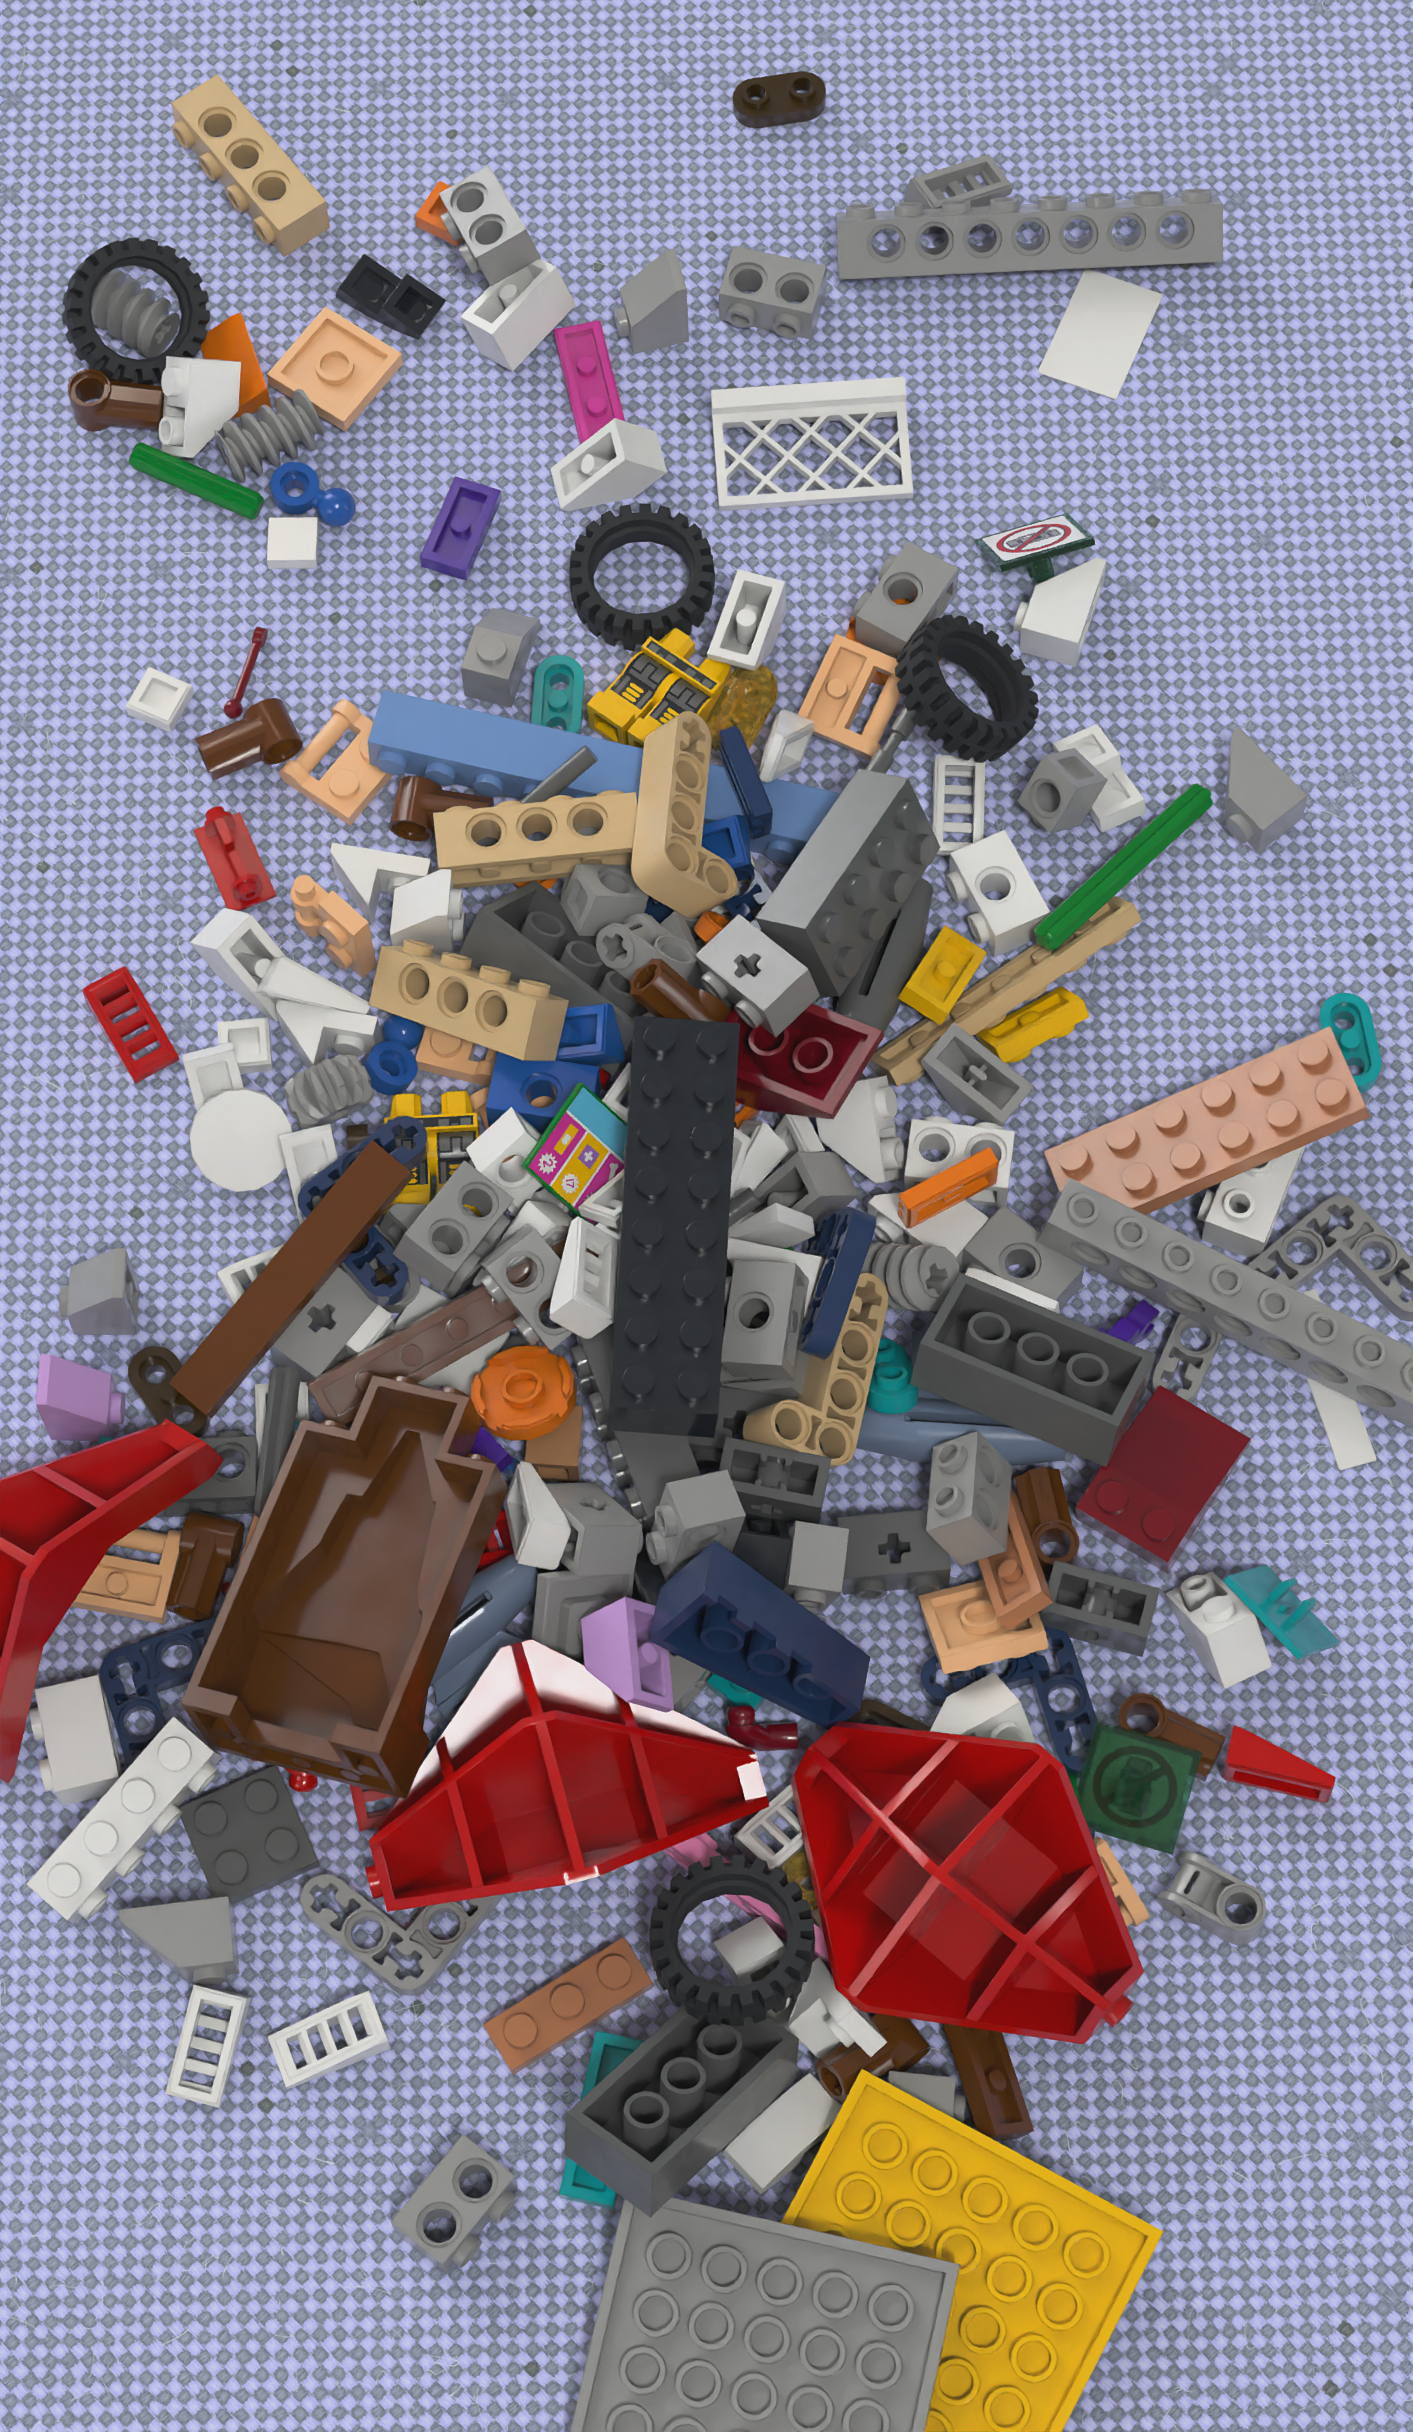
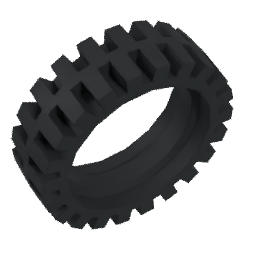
(164, 263)
(634, 528)
(942, 709)
(732, 1879)

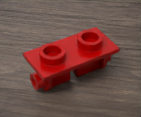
(233, 860)

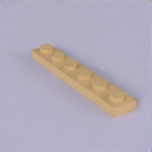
(1004, 989)

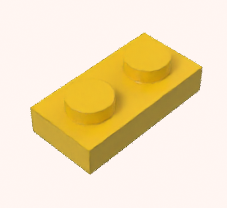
(942, 975)
(1033, 1024)

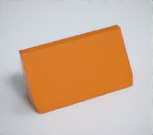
(233, 343)

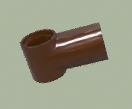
(118, 402)
(261, 735)
(419, 799)
(671, 996)
(1047, 1514)
(206, 1551)
(1174, 1729)
(901, 2052)

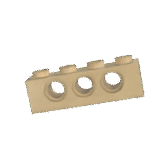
(217, 111)
(521, 859)
(469, 1001)

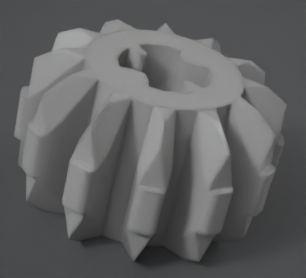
(328, 1091)

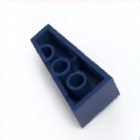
(759, 1638)

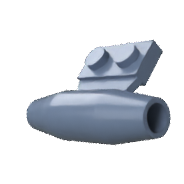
(939, 1420)
(489, 1607)

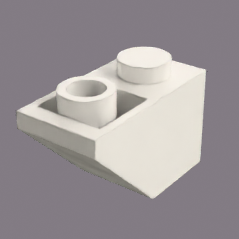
(197, 401)
(429, 912)
(867, 1131)
(947, 1229)
(1219, 1629)
(986, 1711)

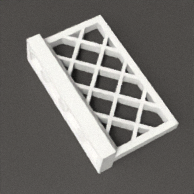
(804, 404)

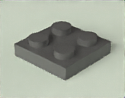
(248, 1836)

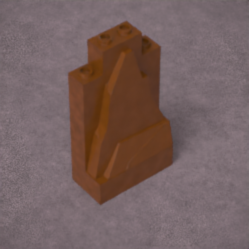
(351, 1591)

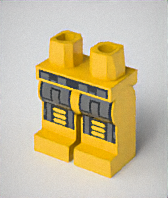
(656, 689)
(447, 1137)

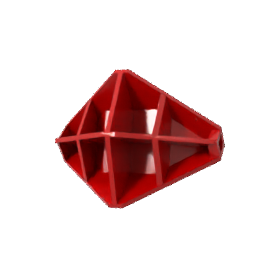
(58, 1529)
(553, 1786)
(961, 1883)

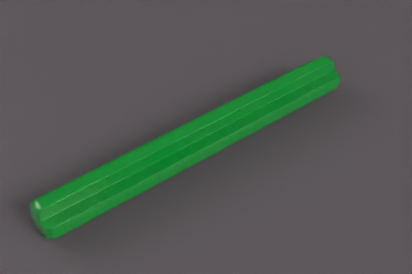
(1123, 867)

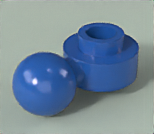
(333, 506)
(394, 1056)

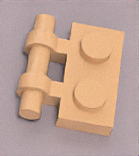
(342, 926)

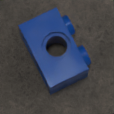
(519, 1082)

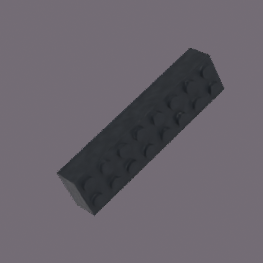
(674, 1228)

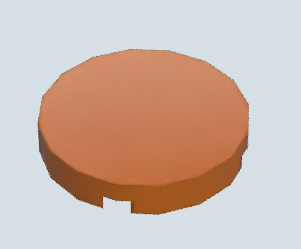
(524, 1393)

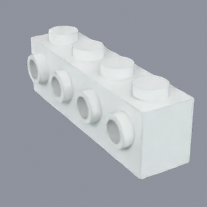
(1248, 1205)
(124, 1821)

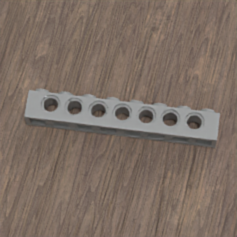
(1197, 243)
(1232, 1299)

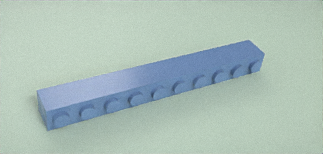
(515, 756)

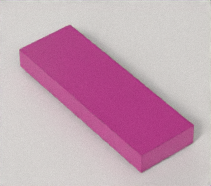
(588, 377)

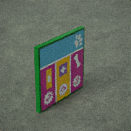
(579, 1150)

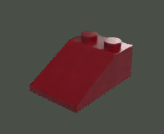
(804, 1067)
(1162, 1479)

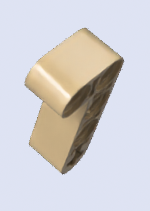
(670, 821)
(842, 1374)

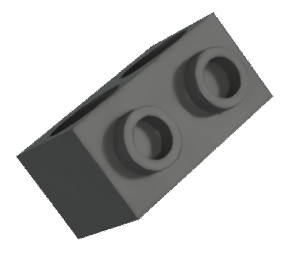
(220, 1494)

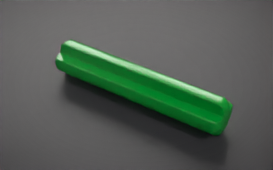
(196, 481)

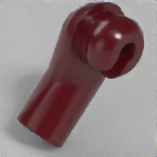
(760, 1736)

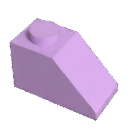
(77, 1400)
(623, 1658)

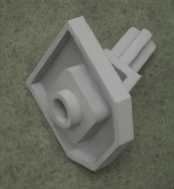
(568, 1598)

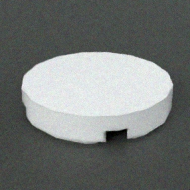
(239, 1139)

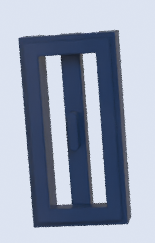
(745, 782)

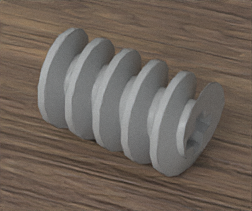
(133, 314)
(270, 434)
(913, 1274)

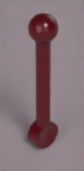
(234, 708)

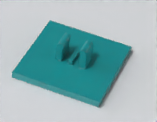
(1282, 1610)

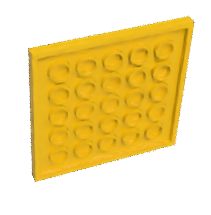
(1036, 2253)

